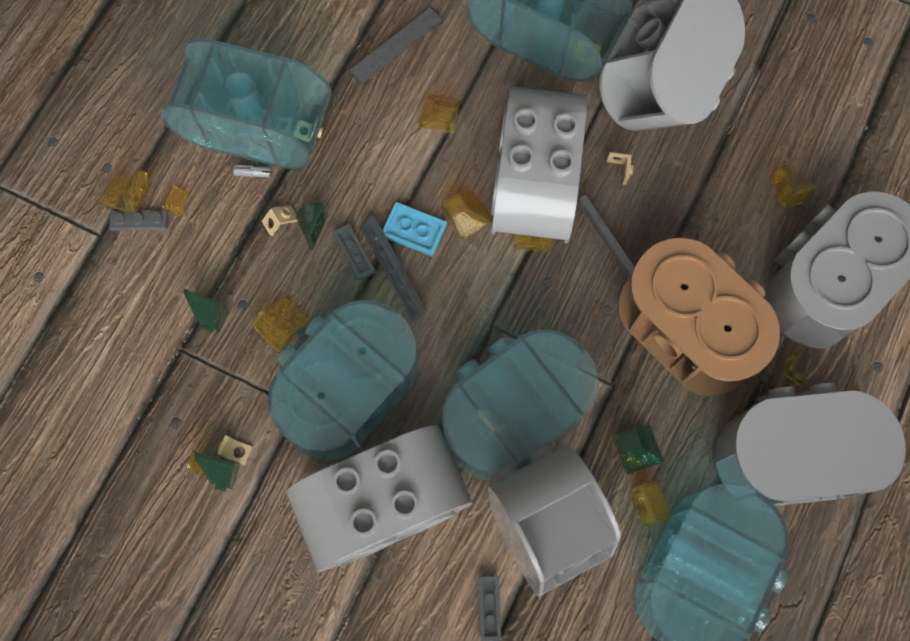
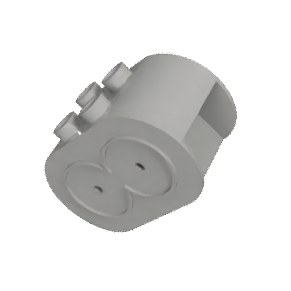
(671, 62)
(539, 163)
(842, 269)
(811, 445)
(378, 497)
(553, 517)

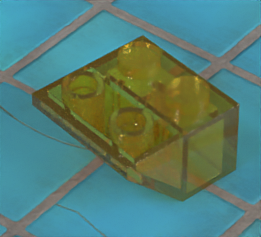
(650, 504)

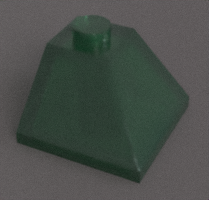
(311, 221)
(207, 311)
(637, 449)
(218, 471)

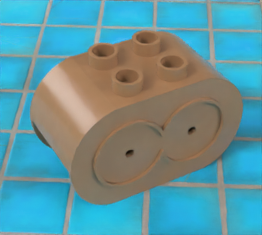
(699, 316)

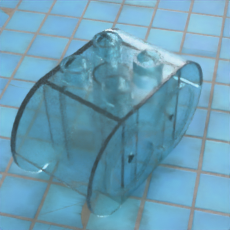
(553, 32)
(248, 104)
(343, 379)
(517, 401)
(714, 567)

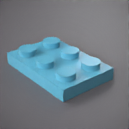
(414, 229)

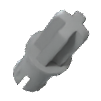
(251, 170)

